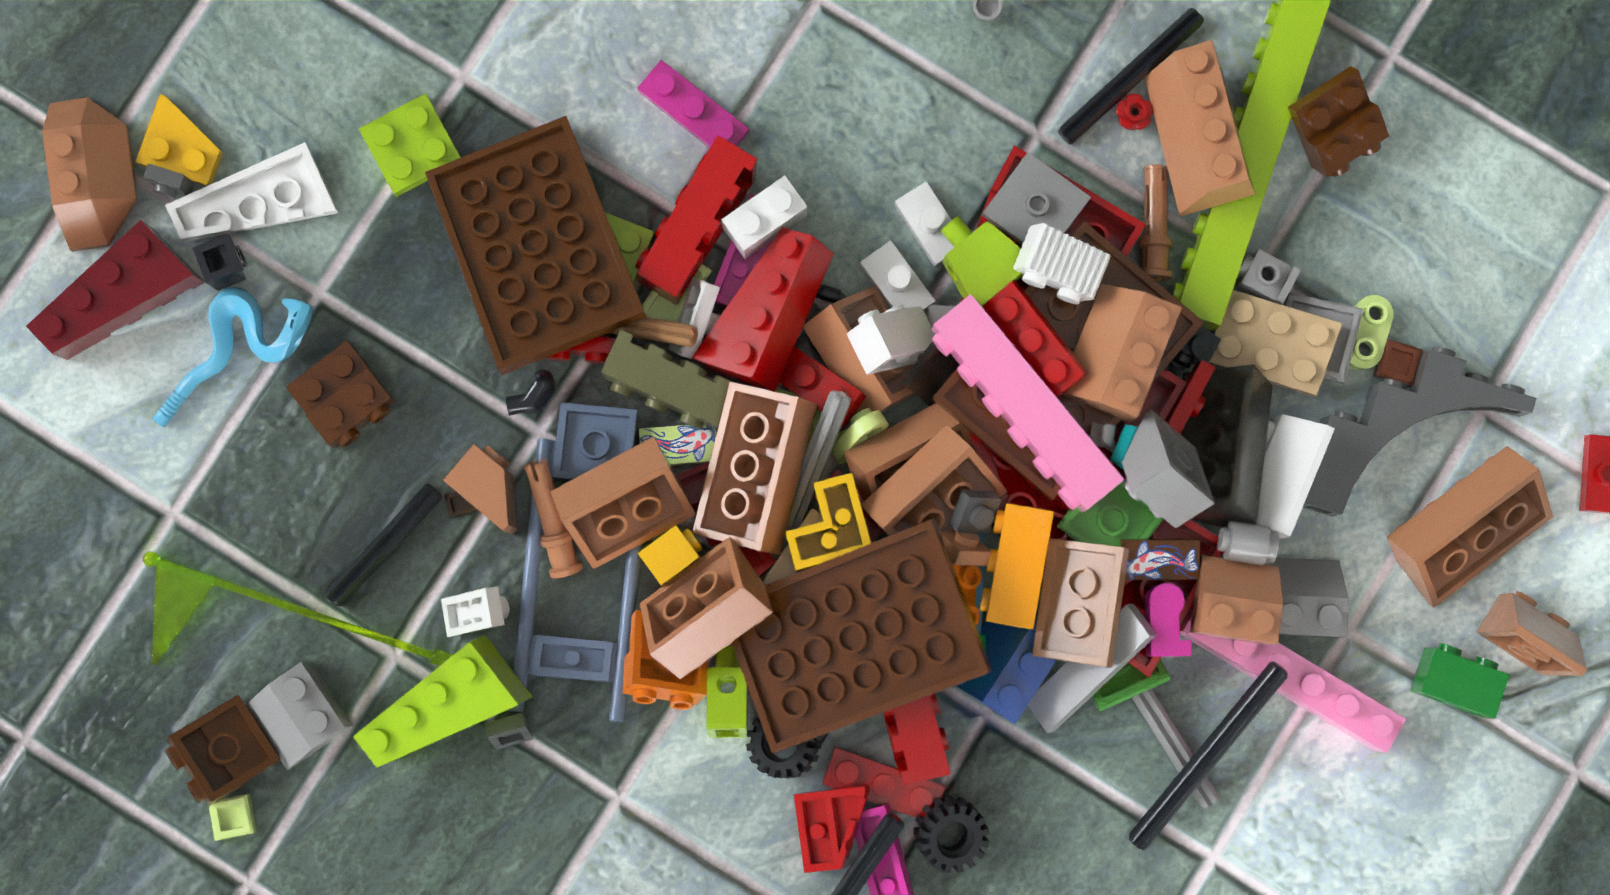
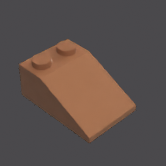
(1533, 637)

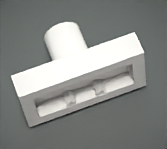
(926, 220)
(895, 278)
(697, 312)
(474, 611)

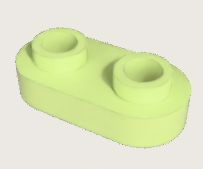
(1372, 332)
(864, 426)

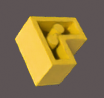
(841, 528)
(671, 554)

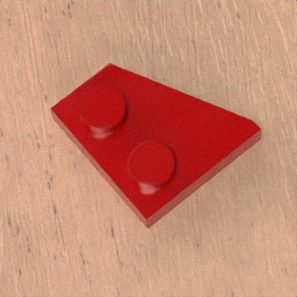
(829, 825)

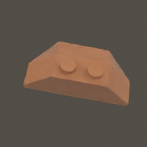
(88, 172)

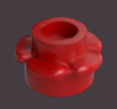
(1130, 121)

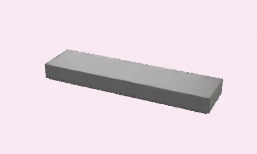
(1079, 682)

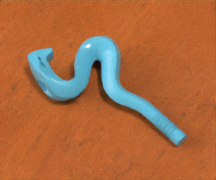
(226, 305)

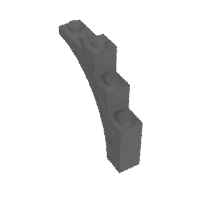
(1393, 409)

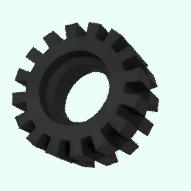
(775, 766)
(962, 851)

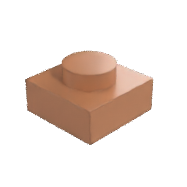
(965, 548)

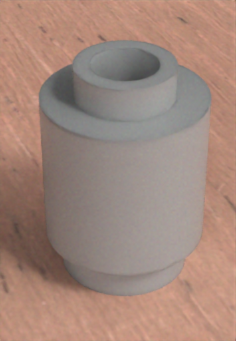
(1248, 543)

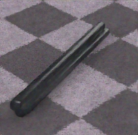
(1130, 76)

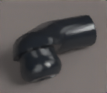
(536, 396)

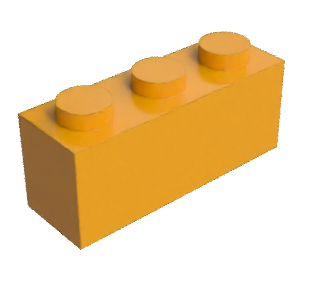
(1017, 565)

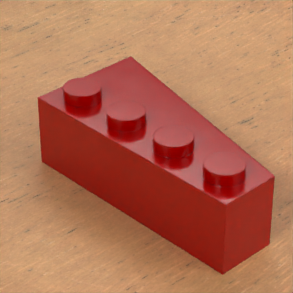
(696, 223)
(767, 312)
(917, 740)

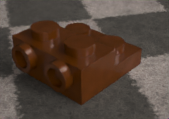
(1338, 123)
(341, 396)
(221, 751)

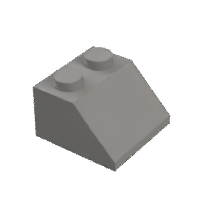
(1165, 472)
(1313, 598)
(298, 714)

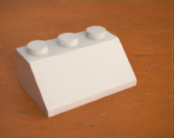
(1289, 468)

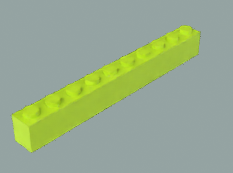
(1262, 127)

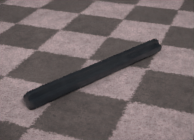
(1208, 755)

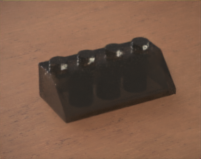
(1232, 442)

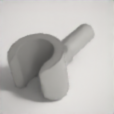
(1103, 436)

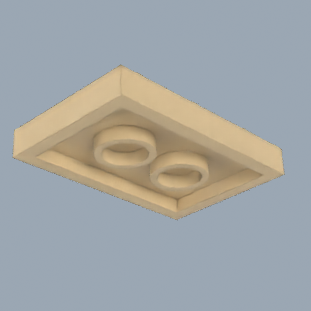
(1281, 341)

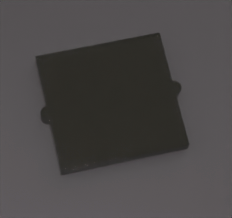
(930, 373)

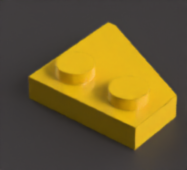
(178, 145)

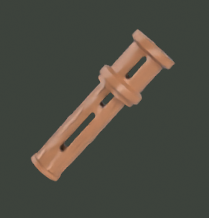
(1156, 242)
(555, 536)

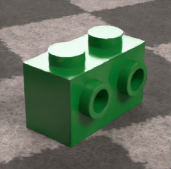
(1460, 682)

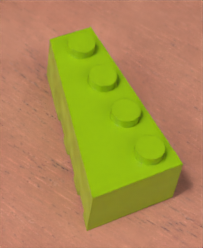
(451, 698)

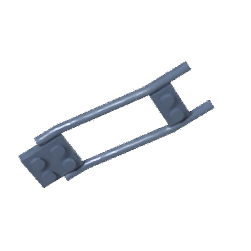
(583, 441)

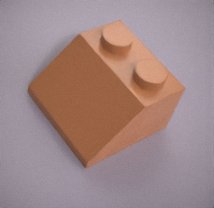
(486, 485)
(1237, 601)

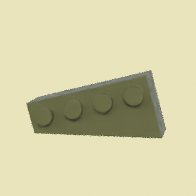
(665, 383)

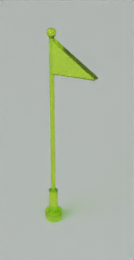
(183, 589)

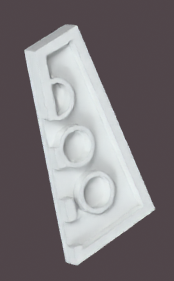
(260, 196)

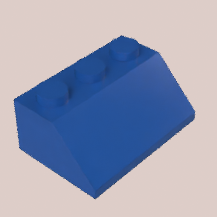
(1014, 673)

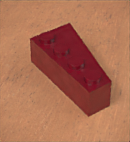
(113, 292)

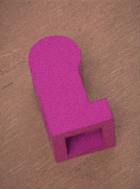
(1162, 611)

